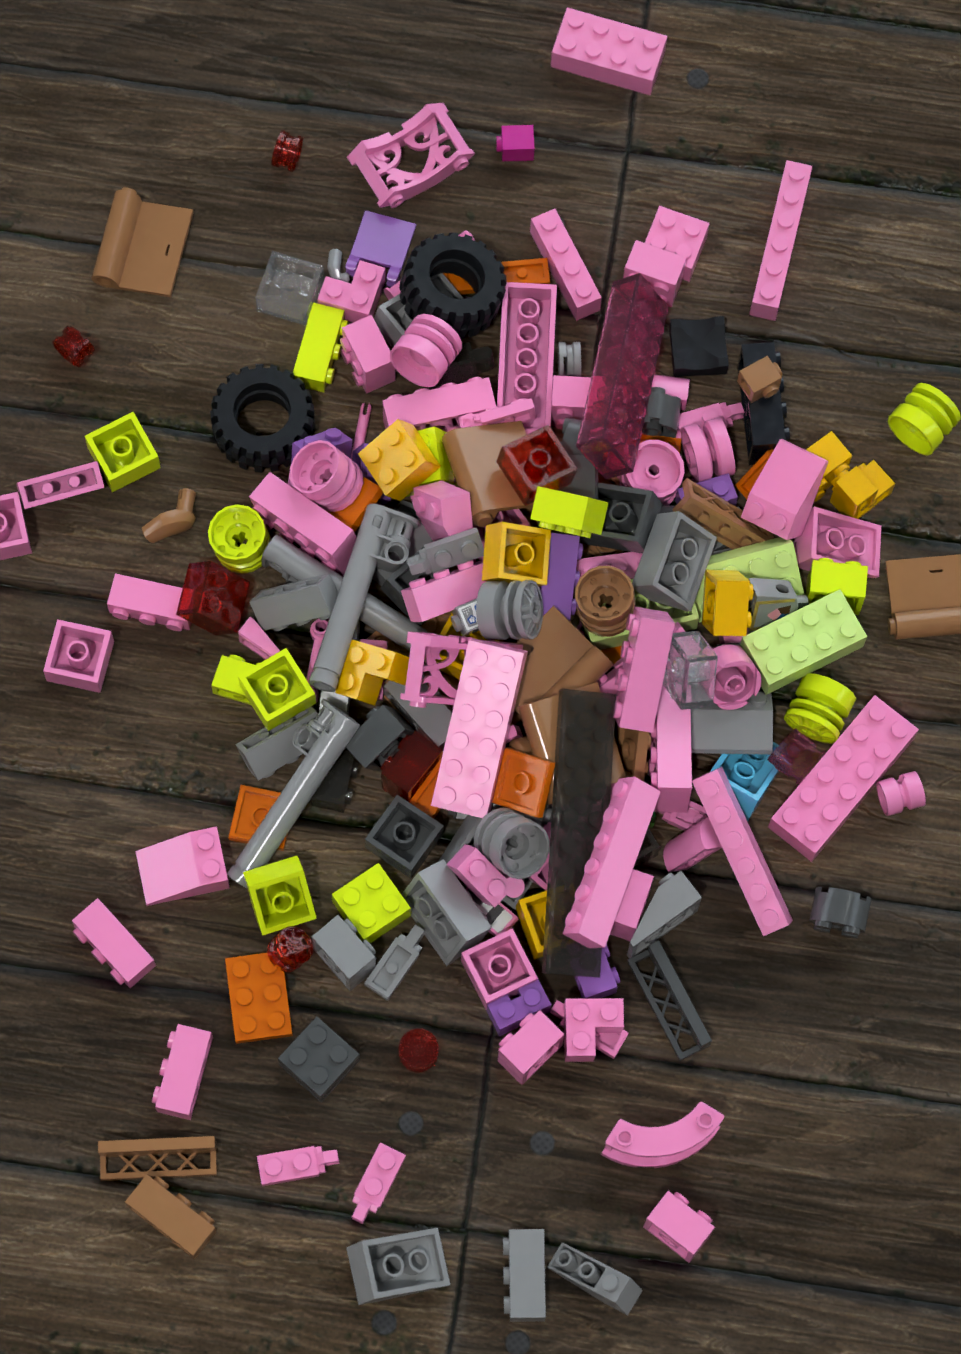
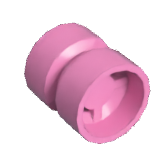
(901, 793)

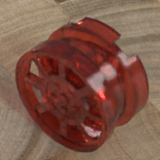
(287, 150)
(73, 346)
(289, 950)
(418, 1050)

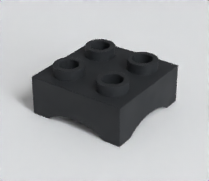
(698, 347)

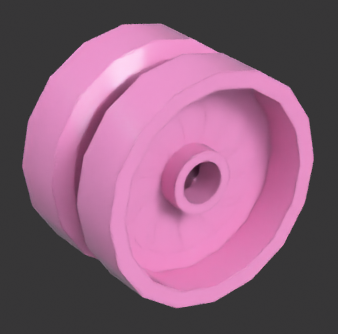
(707, 450)
(663, 462)

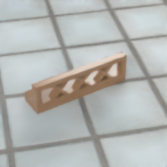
(719, 517)
(159, 1146)

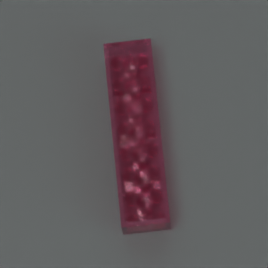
(622, 376)

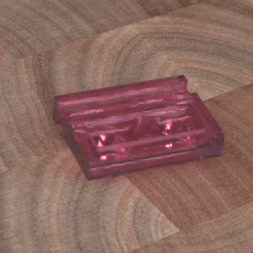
(796, 756)

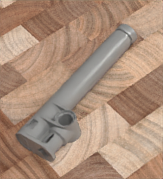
(376, 537)
(298, 565)
(322, 743)

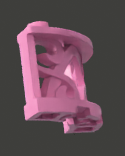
(423, 123)
(428, 647)
(662, 1145)

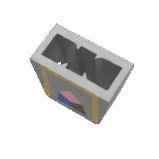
(772, 601)

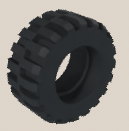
(458, 257)
(255, 386)

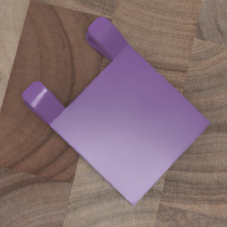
(381, 242)

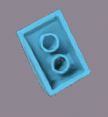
(749, 777)

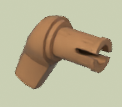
(172, 521)

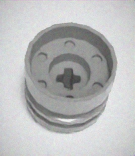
(509, 610)
(512, 842)

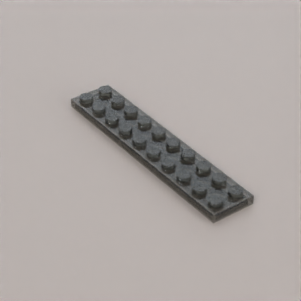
(578, 809)

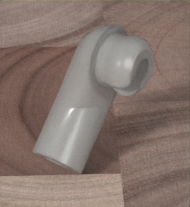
(334, 266)

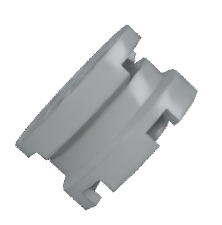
(572, 359)

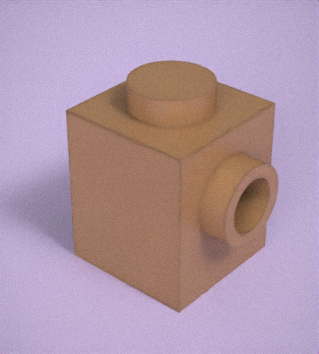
(760, 379)

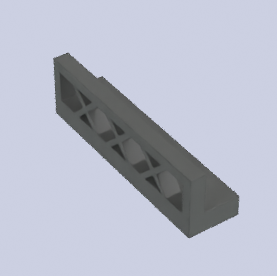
(679, 996)

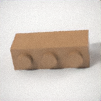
(171, 1215)

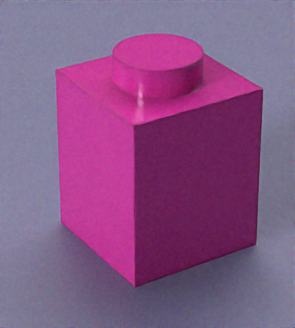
(516, 143)

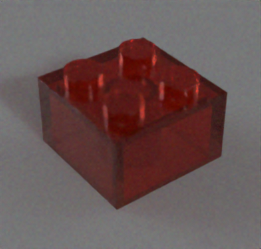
(535, 462)
(213, 598)
(409, 766)

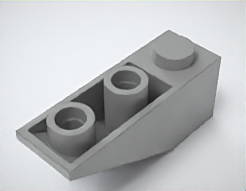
(595, 1278)

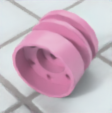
(426, 350)
(326, 476)

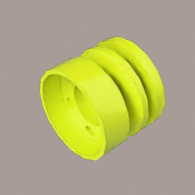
(924, 419)
(235, 525)
(820, 708)

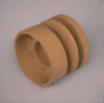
(605, 586)

